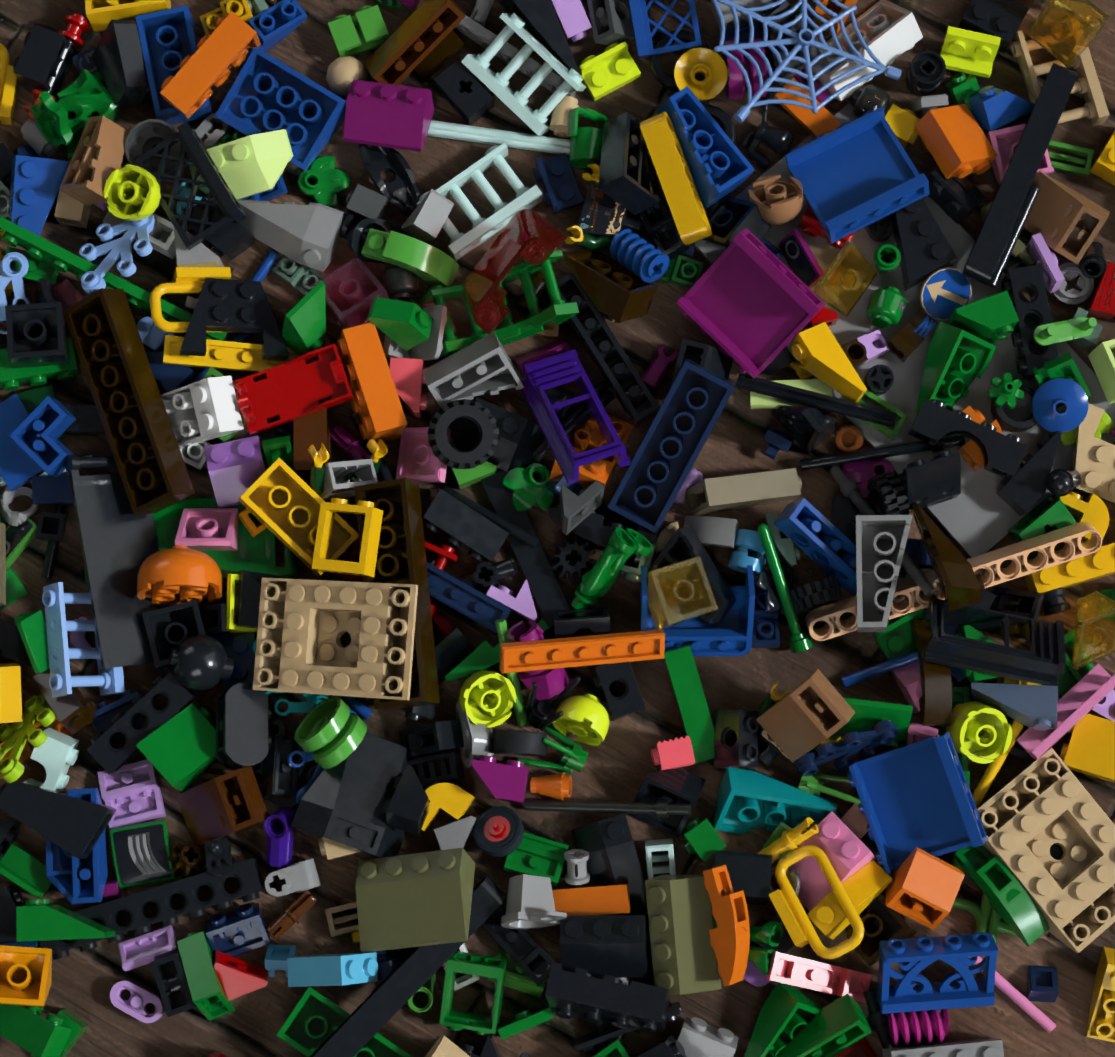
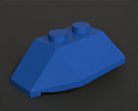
(79, 878)

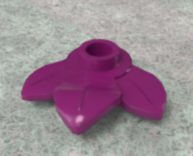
(862, 471)

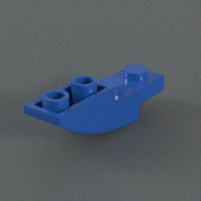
(276, 24)

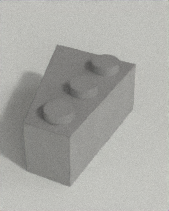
(472, 372)

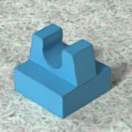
(277, 957)

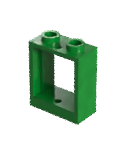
(474, 965)

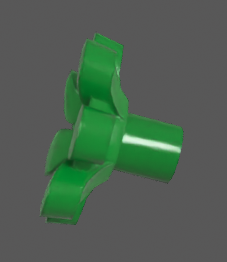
(1004, 394)

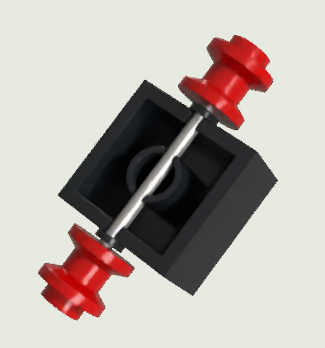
(48, 57)

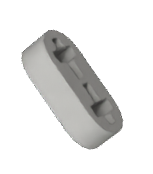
(206, 128)

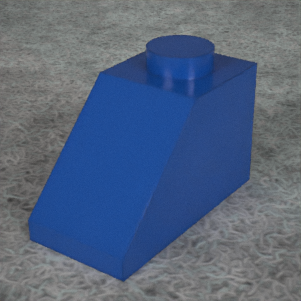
(997, 107)

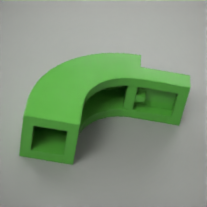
(411, 254)

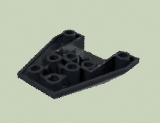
(350, 799)

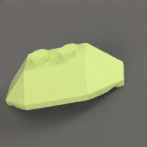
(251, 162)

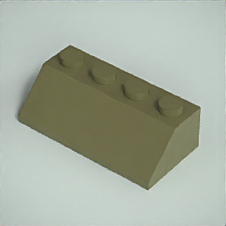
(680, 934)

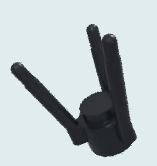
(541, 713)

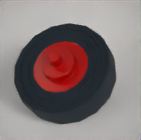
(498, 831)

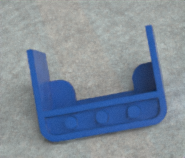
(723, 638)

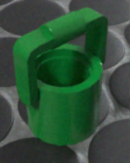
(585, 141)

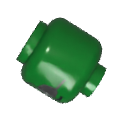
(886, 307)

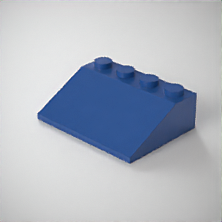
(276, 98)

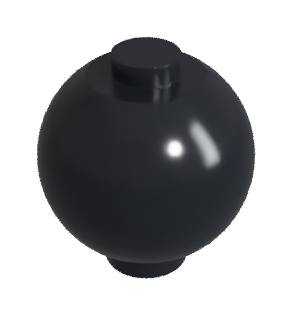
(200, 662)

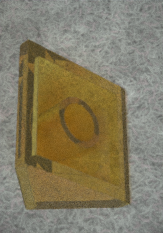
(845, 280)

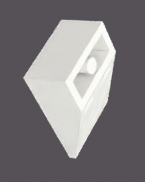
(203, 410)

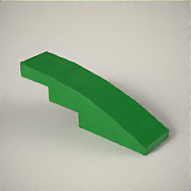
(481, 659)
(691, 701)

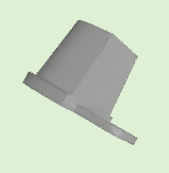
(530, 903)

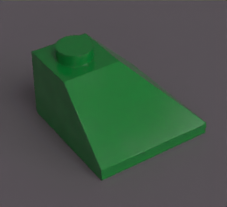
(306, 322)

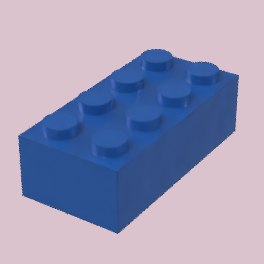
(165, 42)

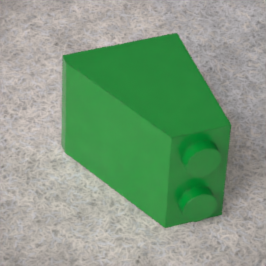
(182, 747)

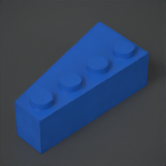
(709, 152)

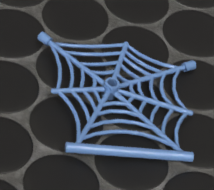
(800, 45)

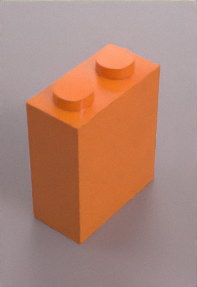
(956, 141)

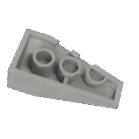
(297, 231)

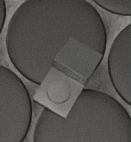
(577, 508)

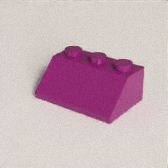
(388, 115)

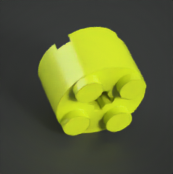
(979, 731)

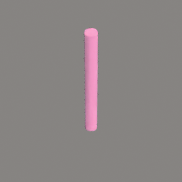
(1021, 1001)

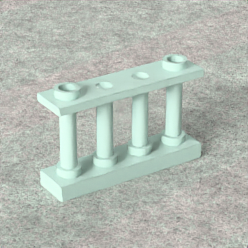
(499, 82)
(503, 213)

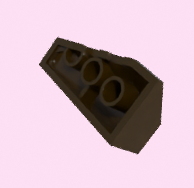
(953, 571)

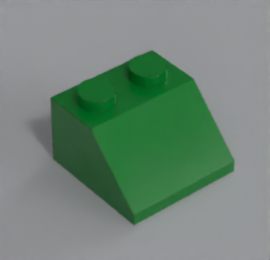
(987, 318)

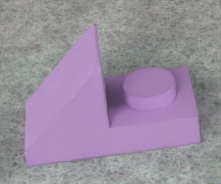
(521, 605)

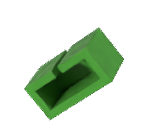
(358, 32)

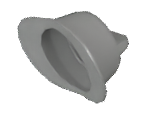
(476, 738)

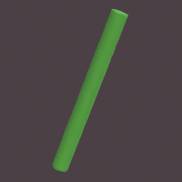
(520, 712)

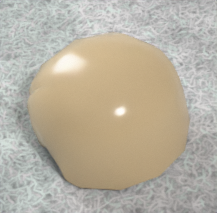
(343, 71)

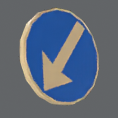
(944, 292)

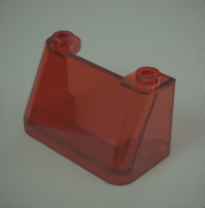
(525, 237)

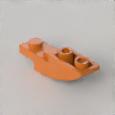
(732, 935)

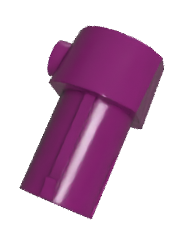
(549, 681)

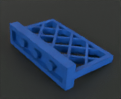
(644, 36)

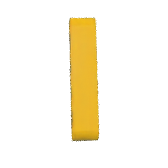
(675, 178)

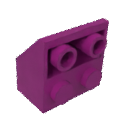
(503, 781)

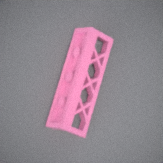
(1071, 710)

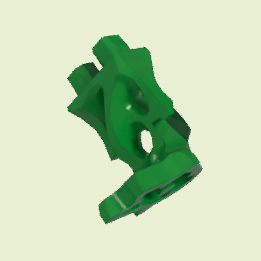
(84, 98)

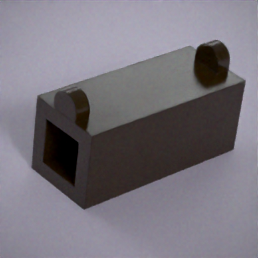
(71, 709)

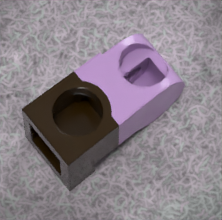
(865, 348)

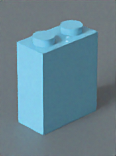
(332, 969)

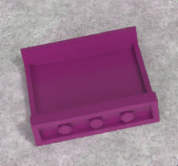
(750, 304)

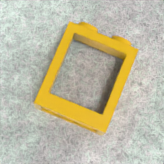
(370, 538)

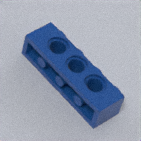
(820, 542)

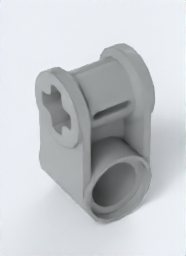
(298, 878)

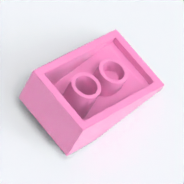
(844, 852)

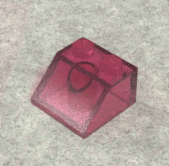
(351, 293)

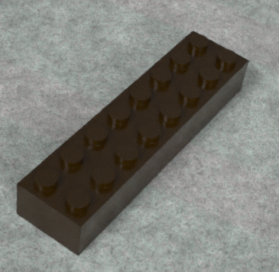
(128, 401)
(403, 561)

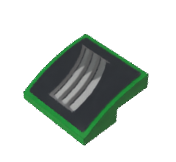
(142, 853)

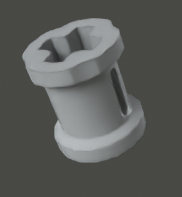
(577, 876)

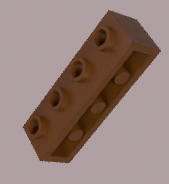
(413, 40)

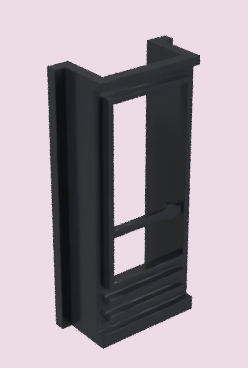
(1039, 665)

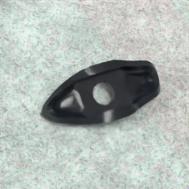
(403, 190)

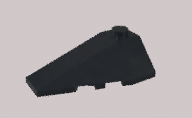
(544, 26)

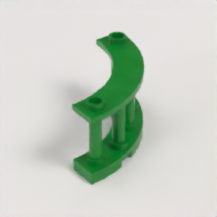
(510, 330)

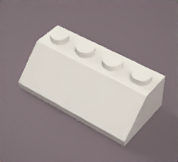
(886, 31)

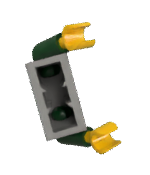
(339, 478)

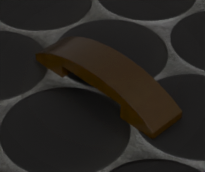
(935, 680)

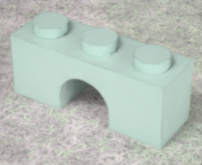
(56, 756)

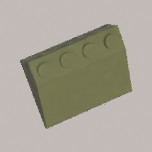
(414, 899)

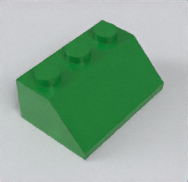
(872, 712)

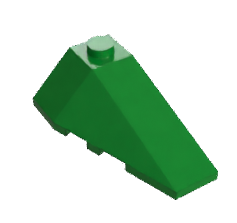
(952, 365)
(780, 1021)

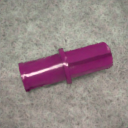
(351, 447)

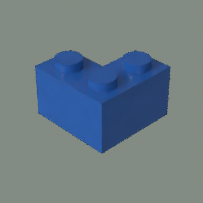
(39, 435)

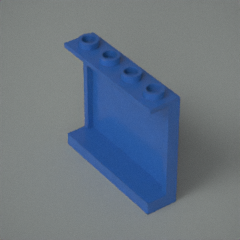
(856, 175)
(917, 800)

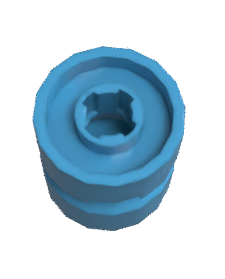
(747, 542)

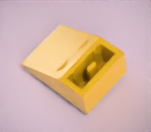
(1102, 1009)

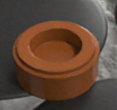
(849, 438)

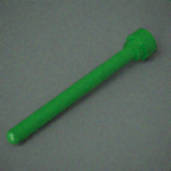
(798, 639)

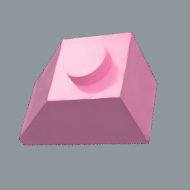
(909, 682)

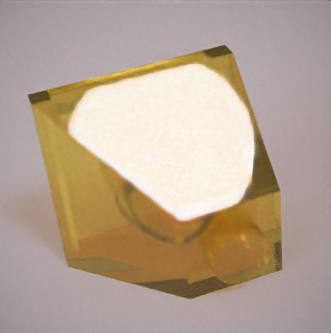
(1067, 28)
(679, 593)
(1093, 629)

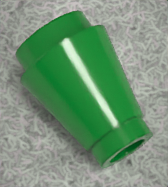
(889, 254)

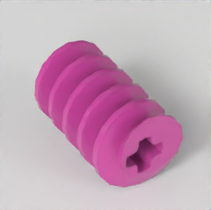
(919, 1025)

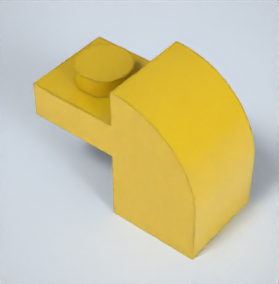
(1091, 510)
(448, 798)

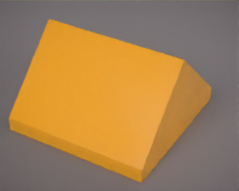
(25, 975)

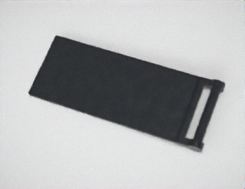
(113, 551)

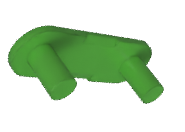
(1064, 330)

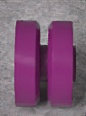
(735, 81)

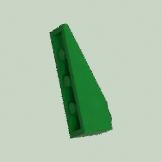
(830, 1030)

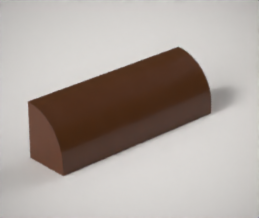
(307, 431)

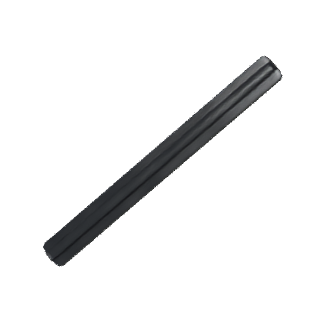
(816, 400)

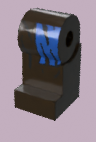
(911, 335)

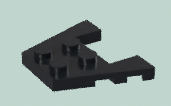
(234, 307)

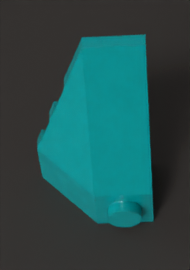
(757, 801)

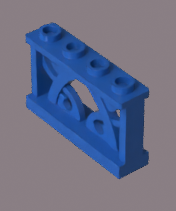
(947, 994)

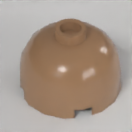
(777, 198)

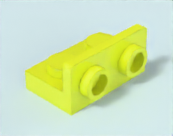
(969, 51)
(608, 70)

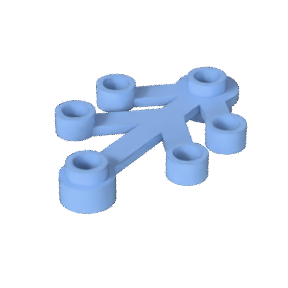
(93, 280)
(17, 281)

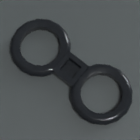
(669, 83)

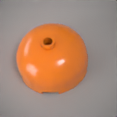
(179, 577)

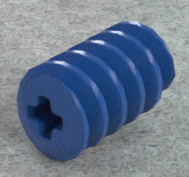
(638, 256)

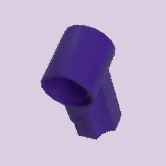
(279, 838)

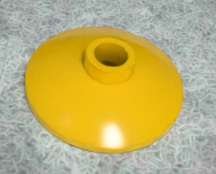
(705, 62)

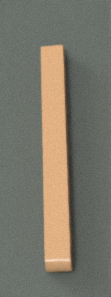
(992, 576)

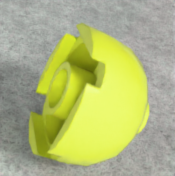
(132, 193)
(487, 698)
(584, 718)

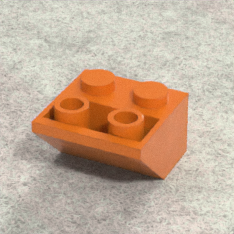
(924, 888)

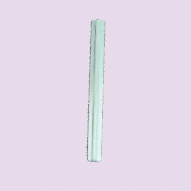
(498, 137)

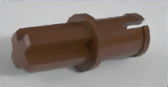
(291, 914)

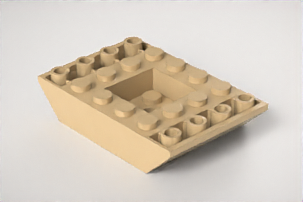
(303, 631)
(1050, 808)

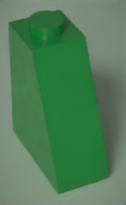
(201, 976)

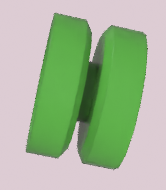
(330, 732)

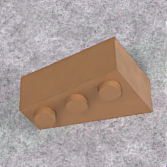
(95, 158)

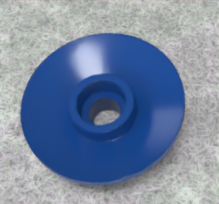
(1060, 391)

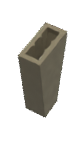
(743, 491)

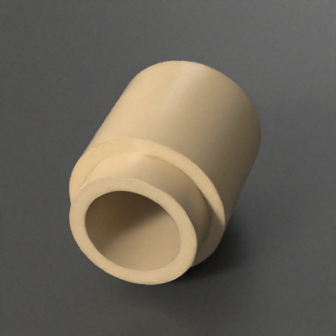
(560, 116)

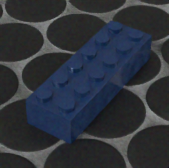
(671, 445)

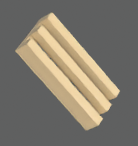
(331, 922)

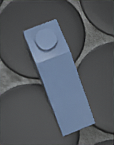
(1027, 704)

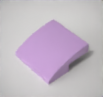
(133, 793)

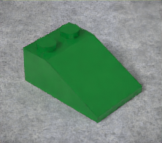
(54, 922)

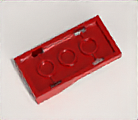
(293, 389)

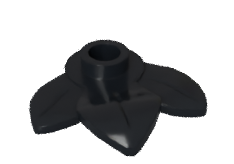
(766, 582)

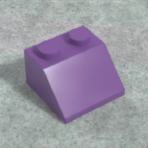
(234, 468)

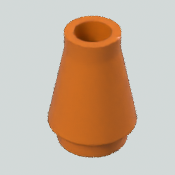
(553, 785)

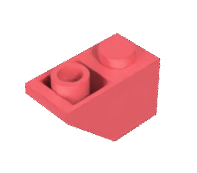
(409, 383)

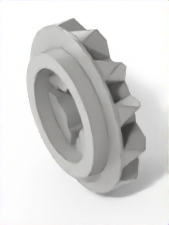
(1084, 285)

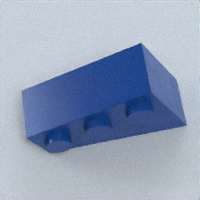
(33, 190)

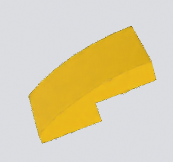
(239, 7)

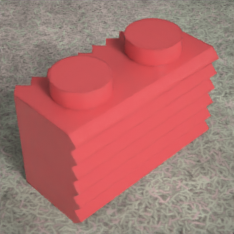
(673, 754)

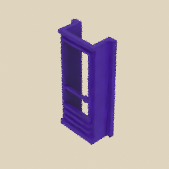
(559, 371)

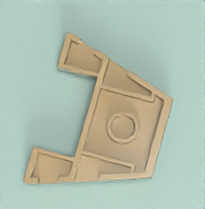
(1094, 457)

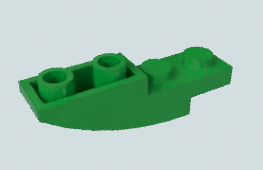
(1005, 891)

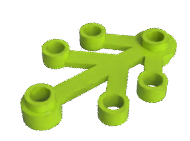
(19, 732)

